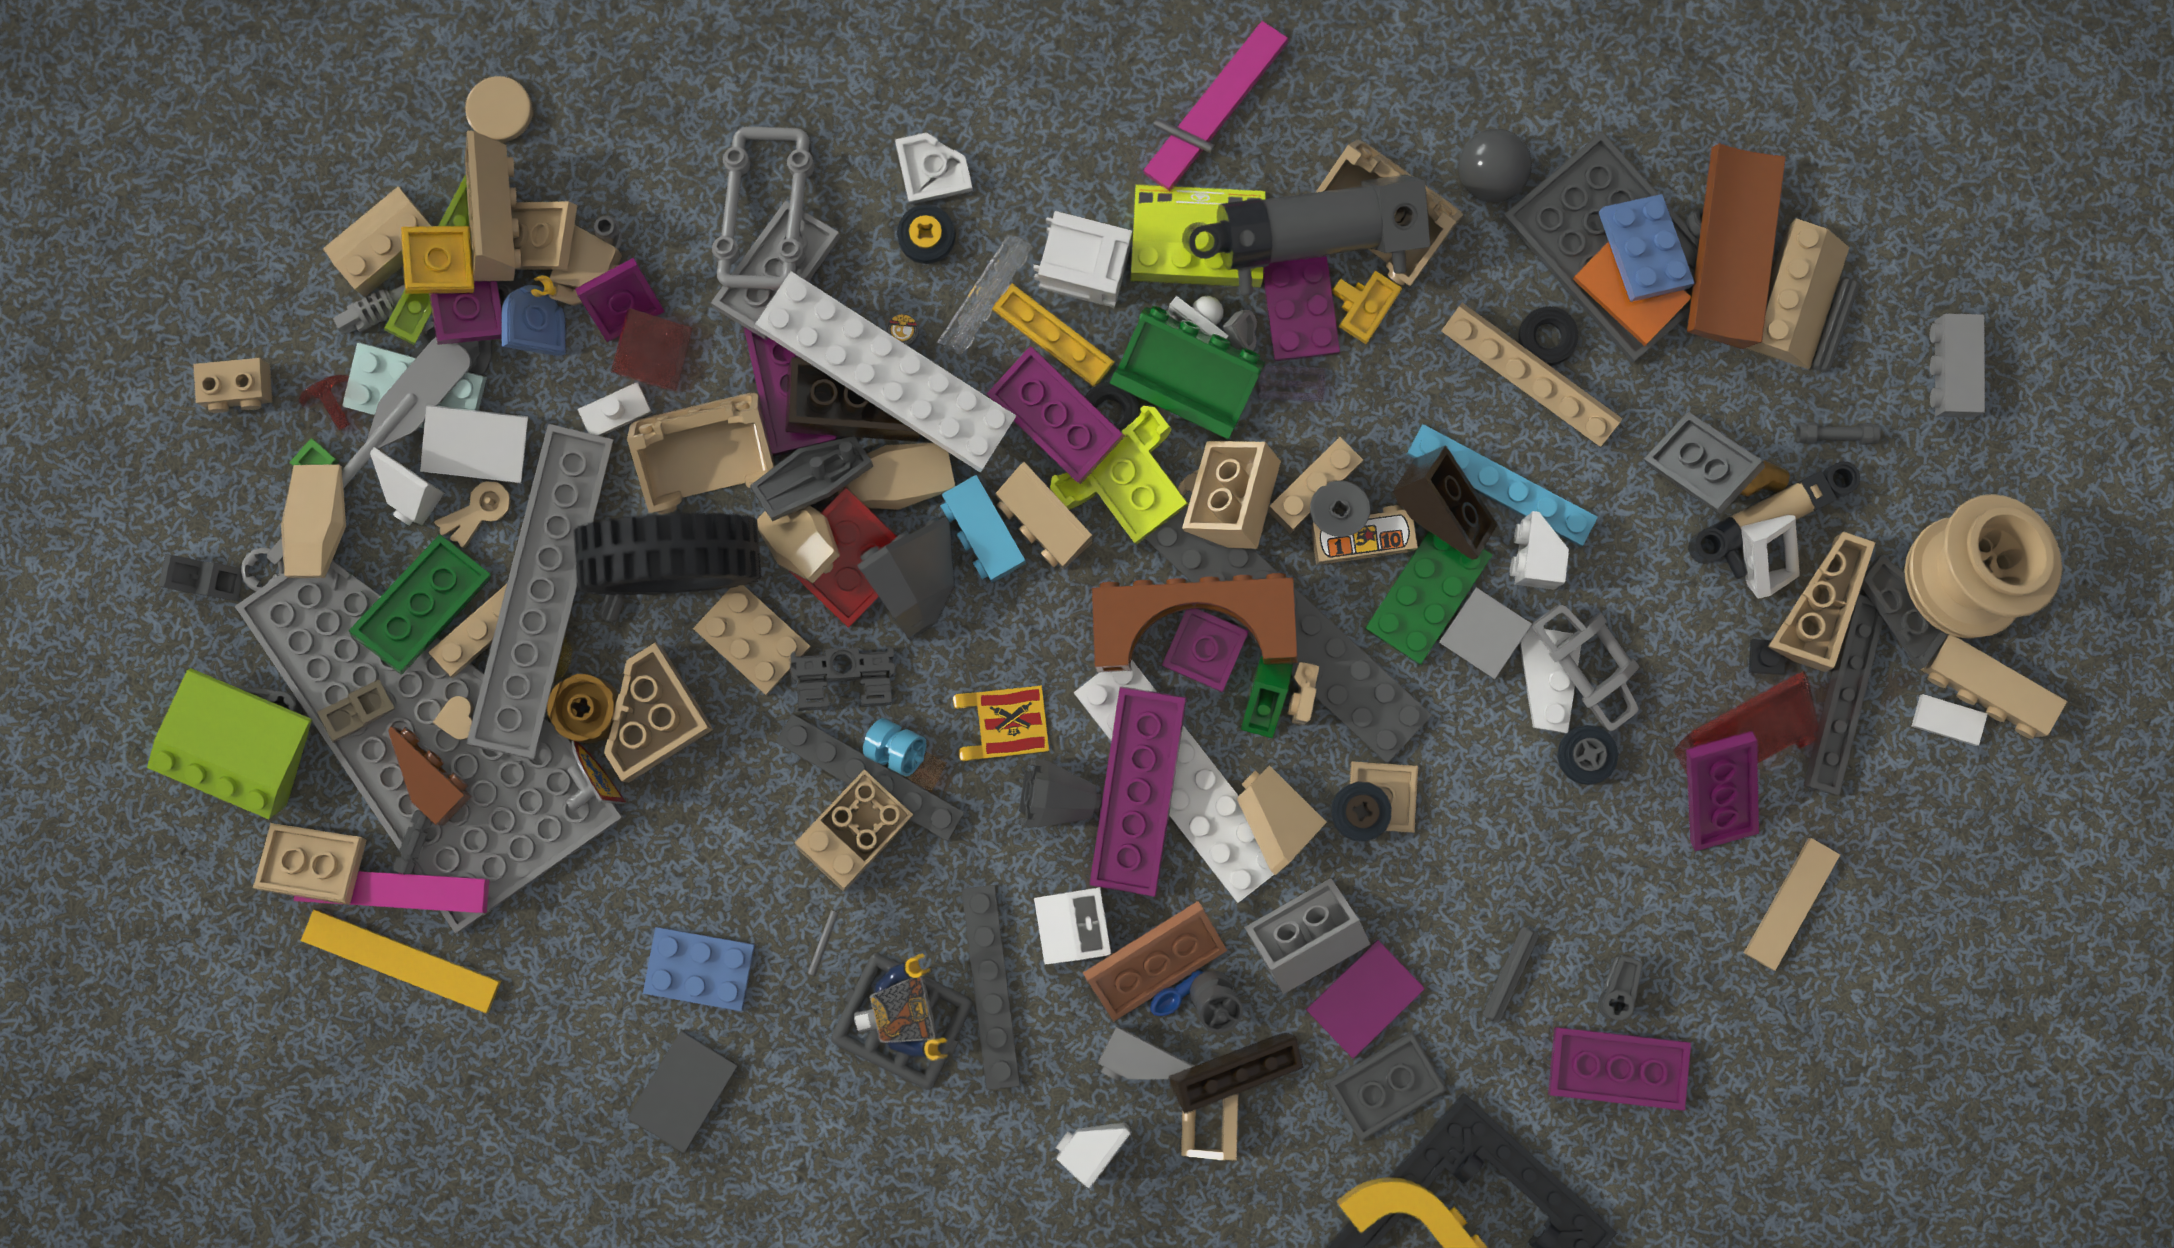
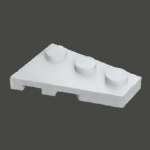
(1548, 685)

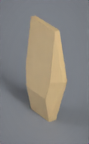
(903, 476)
(312, 520)
(800, 542)

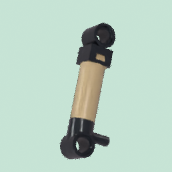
(1795, 500)

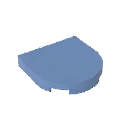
(533, 322)

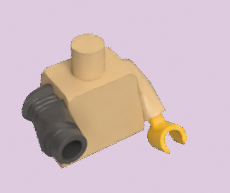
(588, 259)

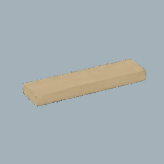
(1791, 904)

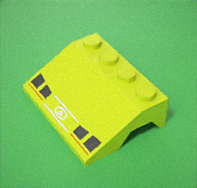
(1158, 233)

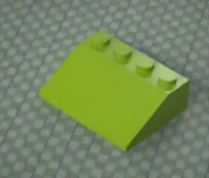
(230, 744)

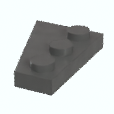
(1888, 592)

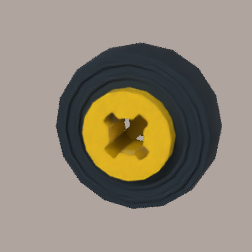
(934, 243)

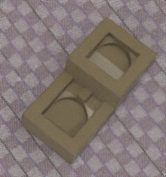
(355, 711)

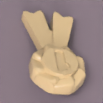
(487, 503)

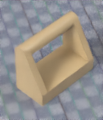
(1229, 1133)

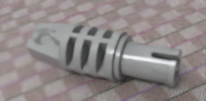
(369, 311)

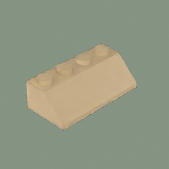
(490, 209)
(1801, 292)

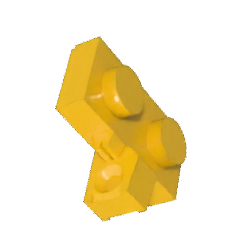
(1366, 304)

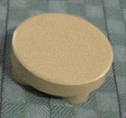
(499, 108)

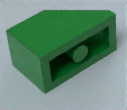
(1266, 698)

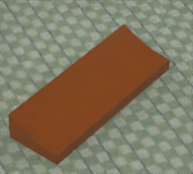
(1736, 246)

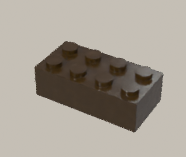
(829, 408)

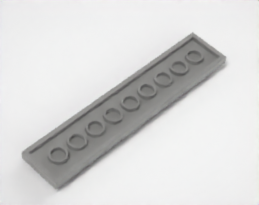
(539, 593)

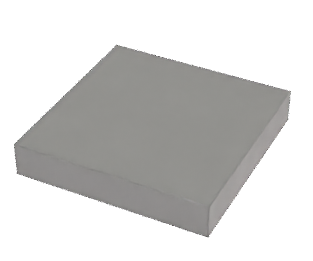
(1485, 633)

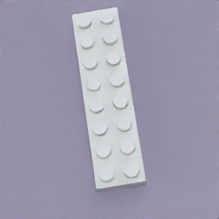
(885, 371)
(1201, 800)

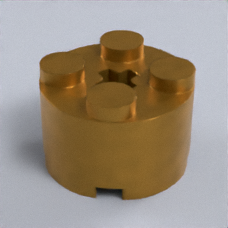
(565, 705)

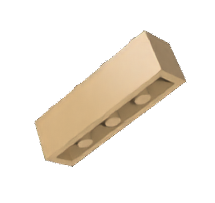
(1995, 687)

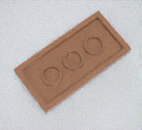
(1155, 961)

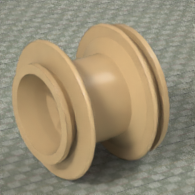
(1985, 590)

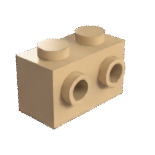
(232, 384)

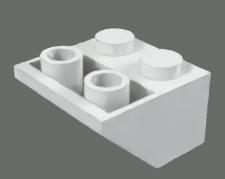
(1540, 555)
(1072, 926)

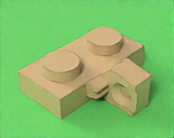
(1302, 702)

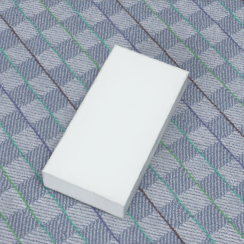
(1949, 720)

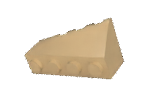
(1823, 612)

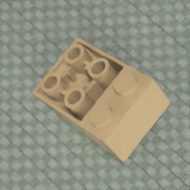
(853, 830)

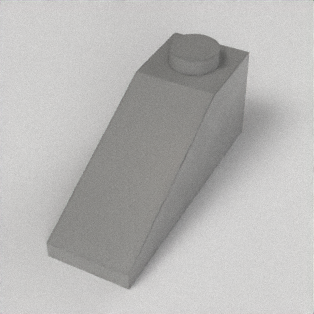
(1137, 1058)

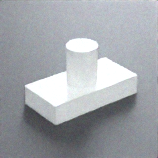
(615, 410)

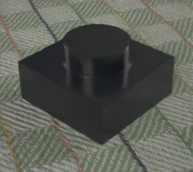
(1764, 659)

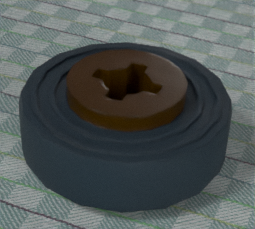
(1348, 819)

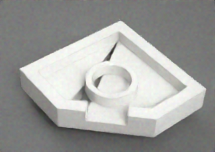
(931, 169)

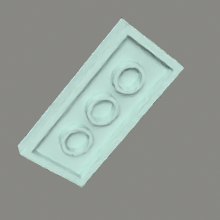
(377, 369)

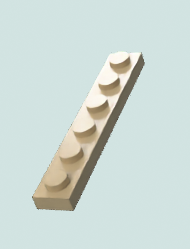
(1531, 374)

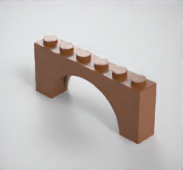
(1126, 613)

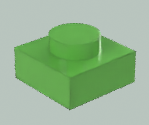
(313, 454)

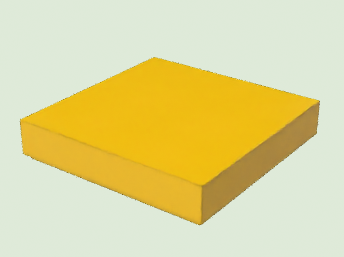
(437, 259)

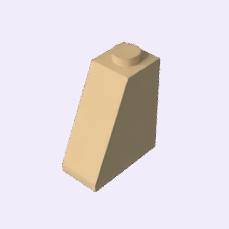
(1277, 817)

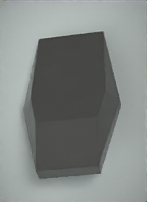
(810, 476)

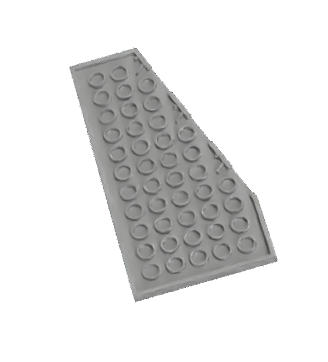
(518, 805)

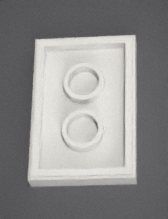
(474, 443)

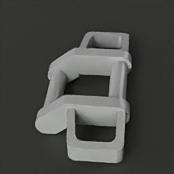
(1591, 695)

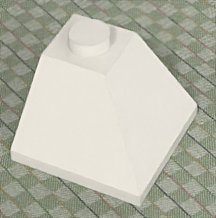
(405, 490)
(1091, 1150)

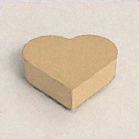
(456, 717)

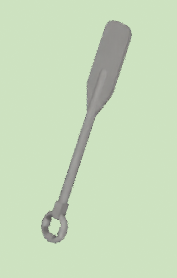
(396, 416)

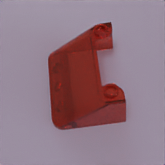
(1776, 718)

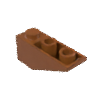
(427, 782)

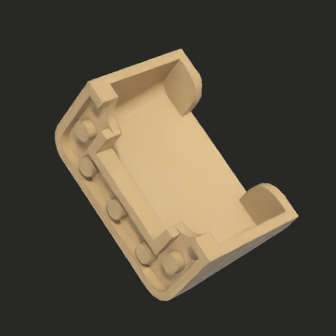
(1364, 162)
(699, 450)

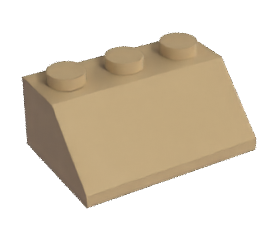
(373, 245)
(1232, 493)
(1043, 517)

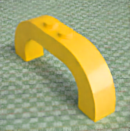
(1390, 1195)

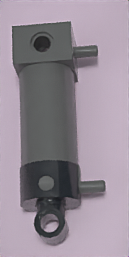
(1317, 225)

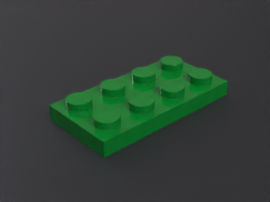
(1425, 597)
(420, 604)

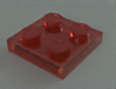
(651, 350)

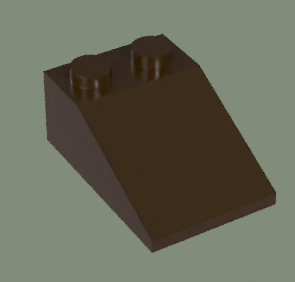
(1445, 502)

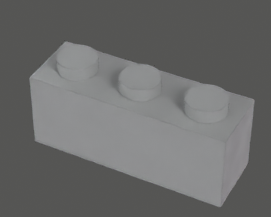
(1958, 365)

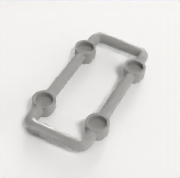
(737, 164)

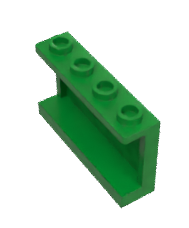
(1188, 371)

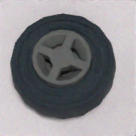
(1598, 749)

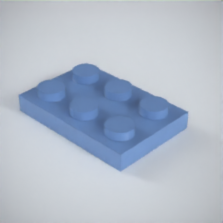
(1646, 247)
(699, 969)

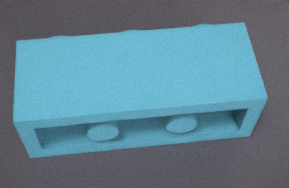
(982, 530)

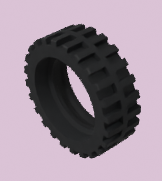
(667, 553)

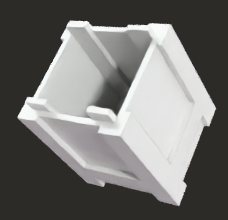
(1084, 259)

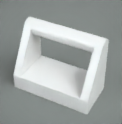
(1755, 541)

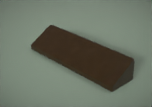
(1236, 1072)

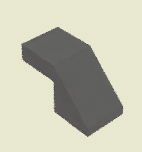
(201, 577)

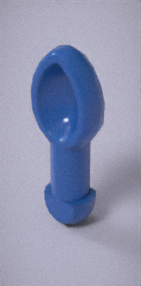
(1170, 998)

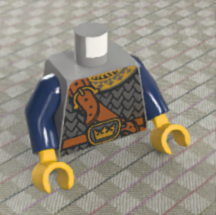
(903, 1012)

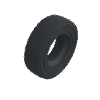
(1557, 318)
(1128, 402)

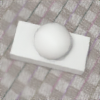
(1205, 313)

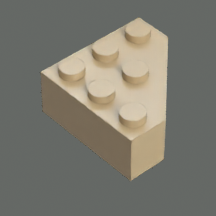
(652, 715)

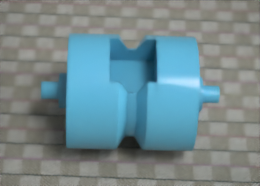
(888, 744)

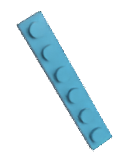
(1509, 488)

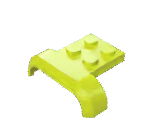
(1130, 480)

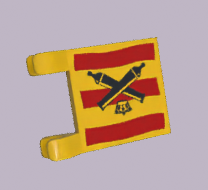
(1008, 722)

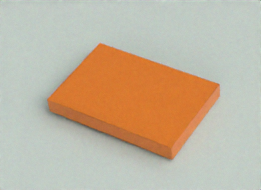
(1641, 317)

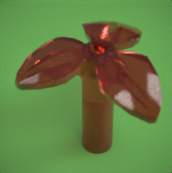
(322, 391)

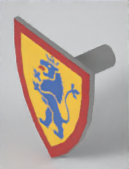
(590, 780)

